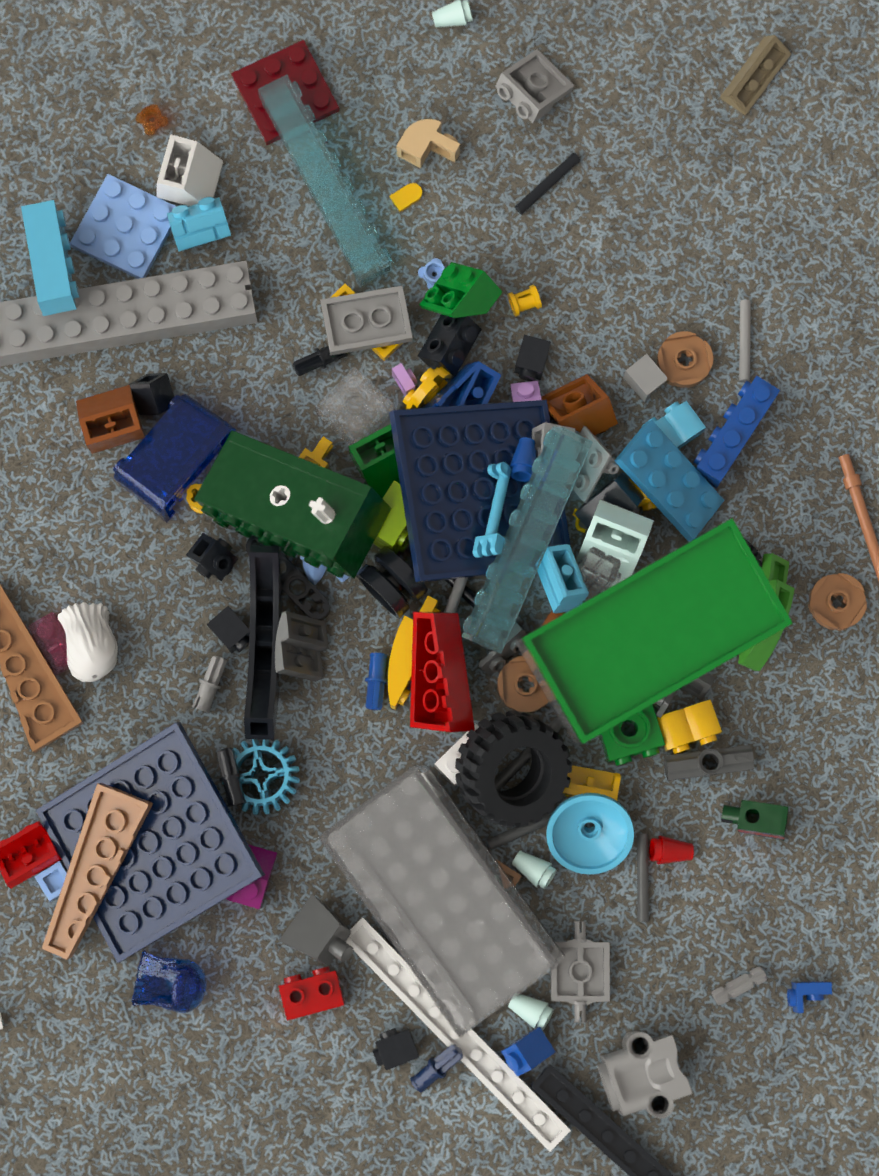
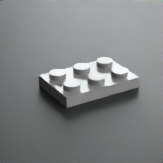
(366, 320)

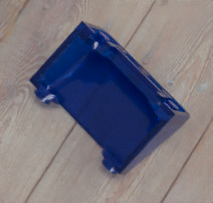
(172, 455)

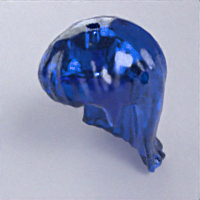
(169, 983)

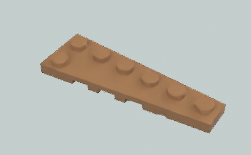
(34, 688)
(100, 850)

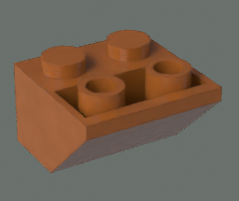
(109, 419)

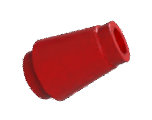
(670, 850)

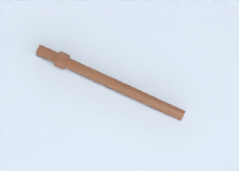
(852, 483)

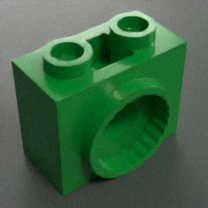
(646, 740)

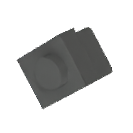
(495, 661)
(697, 688)

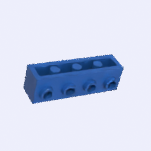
(740, 425)

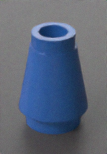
(523, 460)

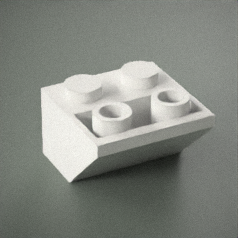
(188, 172)

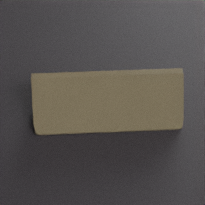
(756, 74)

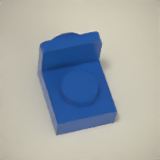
(812, 990)

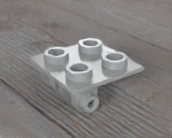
(597, 462)

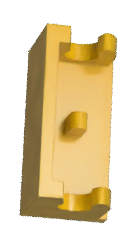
(592, 781)

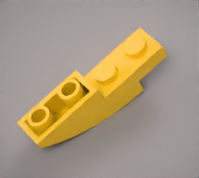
(401, 657)

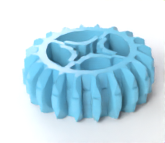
(275, 773)

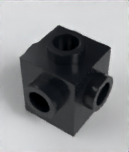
(212, 557)

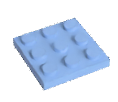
(124, 227)

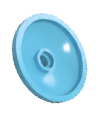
(592, 848)

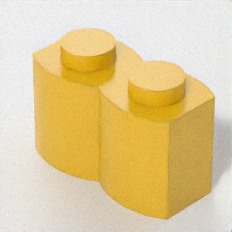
(689, 726)

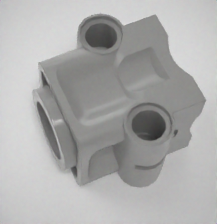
(638, 1077)

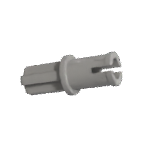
(209, 684)

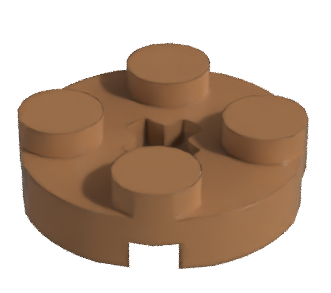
(693, 347)
(853, 599)
(514, 697)

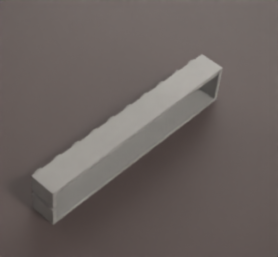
(129, 313)

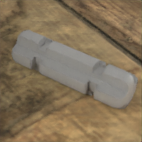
(739, 985)

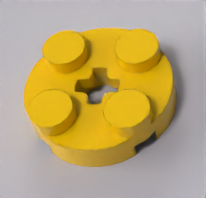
(431, 384)

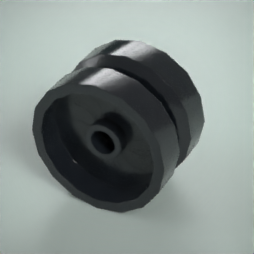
(388, 584)

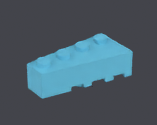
(49, 257)

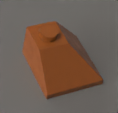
(581, 405)

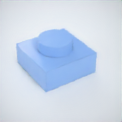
(52, 880)

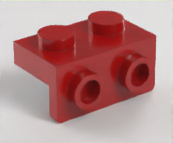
(26, 854)

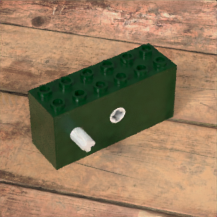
(292, 505)

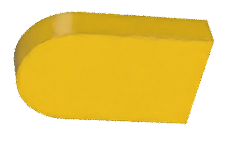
(406, 196)

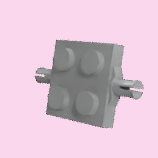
(583, 973)

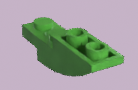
(776, 571)

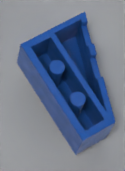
(470, 386)

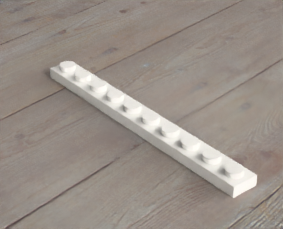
(476, 1053)

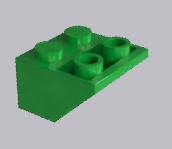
(461, 292)
(376, 460)

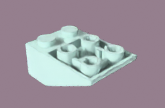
(617, 534)

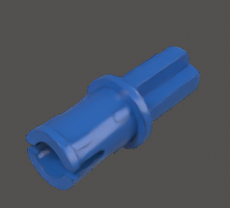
(376, 681)

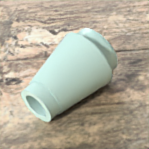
(453, 14)
(534, 869)
(531, 1010)

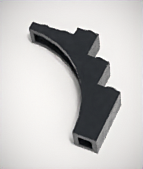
(265, 614)

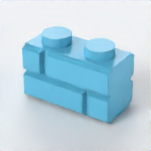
(198, 223)
(562, 578)

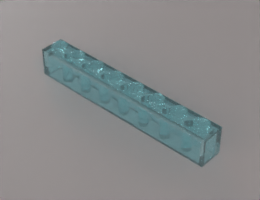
(324, 180)
(526, 538)

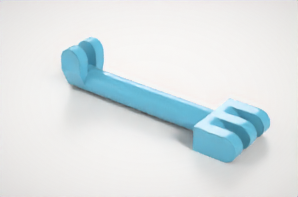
(493, 542)

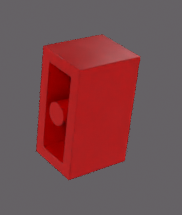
(312, 994)

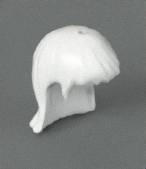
(89, 641)

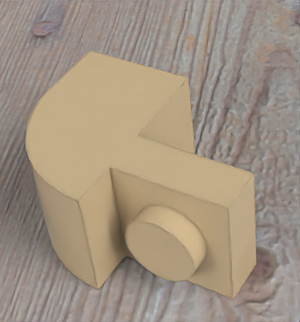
(426, 137)

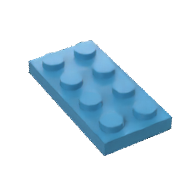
(669, 480)

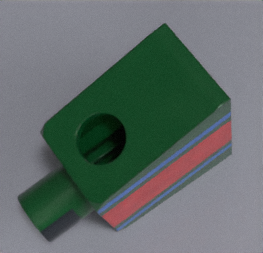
(771, 820)

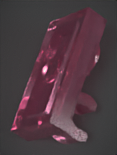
(52, 641)

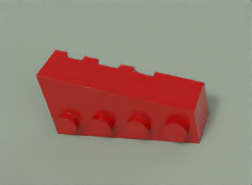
(439, 674)

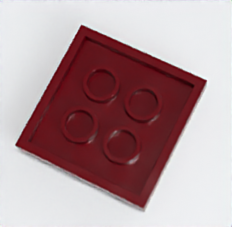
(300, 67)

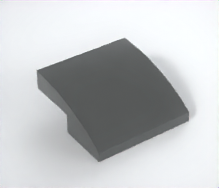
(300, 646)

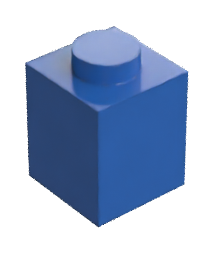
(528, 1051)

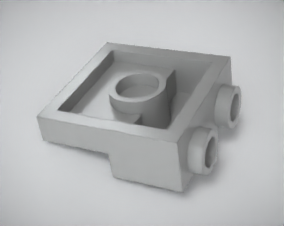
(533, 86)

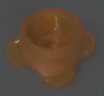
(151, 112)

